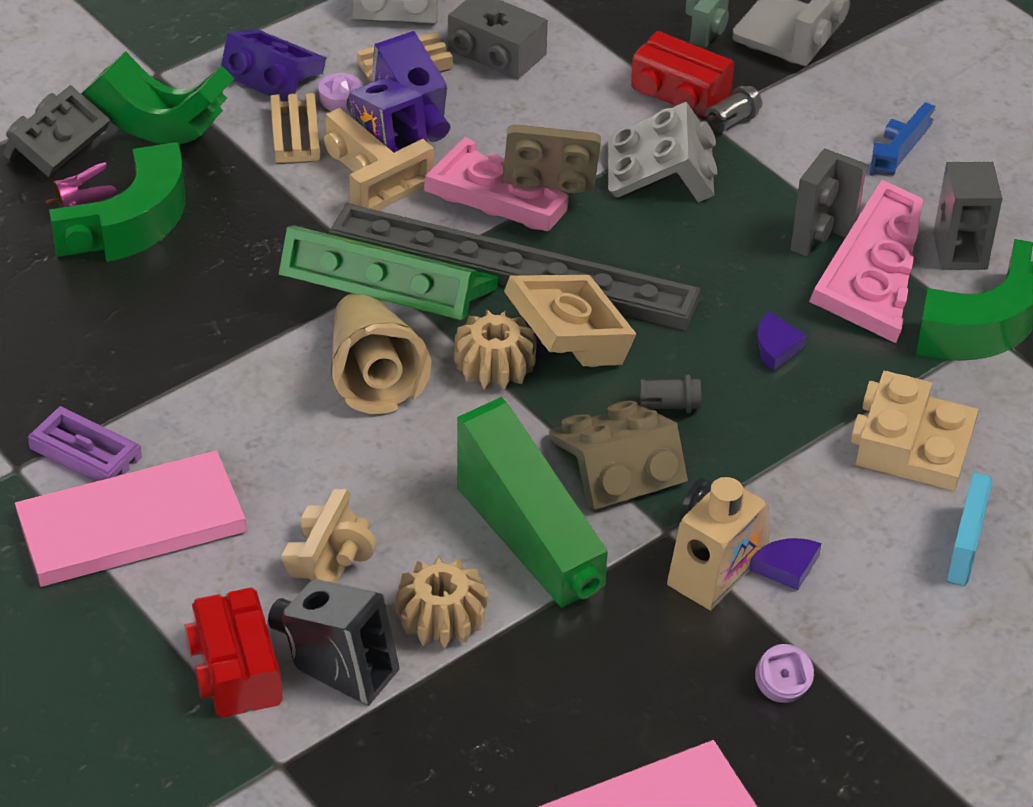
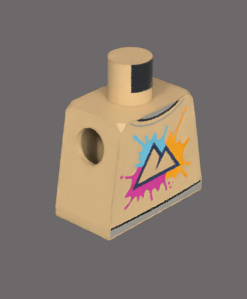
(730, 529)

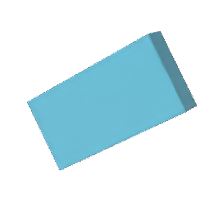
(970, 529)

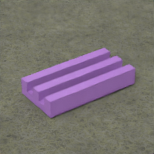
(78, 450)

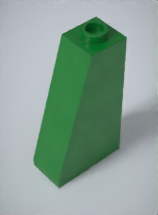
(527, 503)

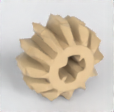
(495, 349)
(441, 602)

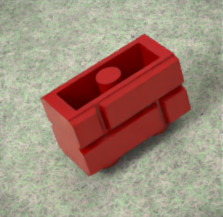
(681, 73)
(235, 653)

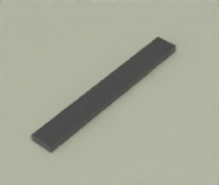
(630, 292)

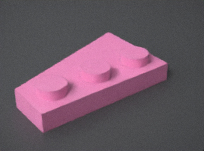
(476, 181)

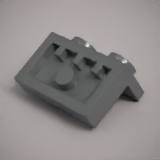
(56, 130)
(827, 200)

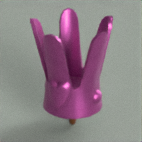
(69, 195)

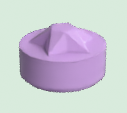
(335, 89)
(784, 673)

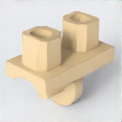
(332, 543)

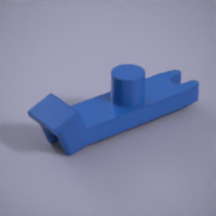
(904, 137)

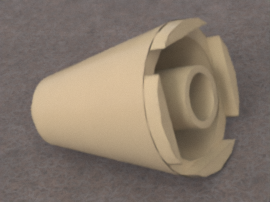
(376, 356)

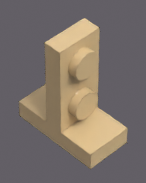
(378, 173)

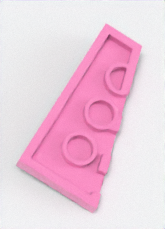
(874, 264)

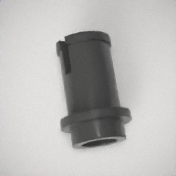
(741, 104)
(671, 394)

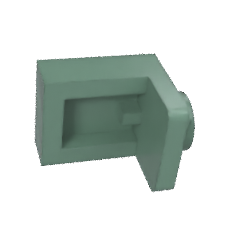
(708, 19)

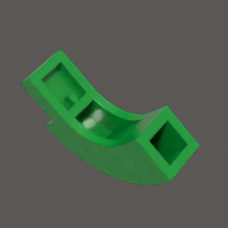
(155, 110)
(134, 217)
(980, 323)

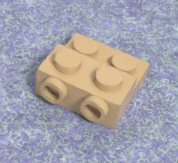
(572, 316)
(913, 432)

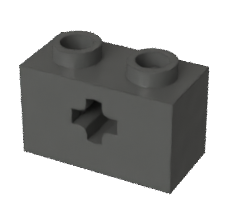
(498, 35)
(967, 215)

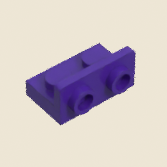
(269, 62)

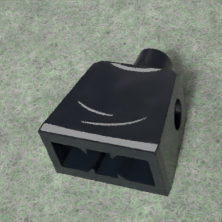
(339, 637)

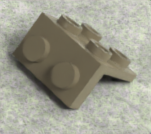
(551, 158)
(623, 452)

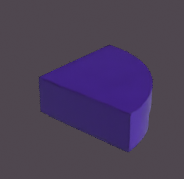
(778, 341)
(786, 560)

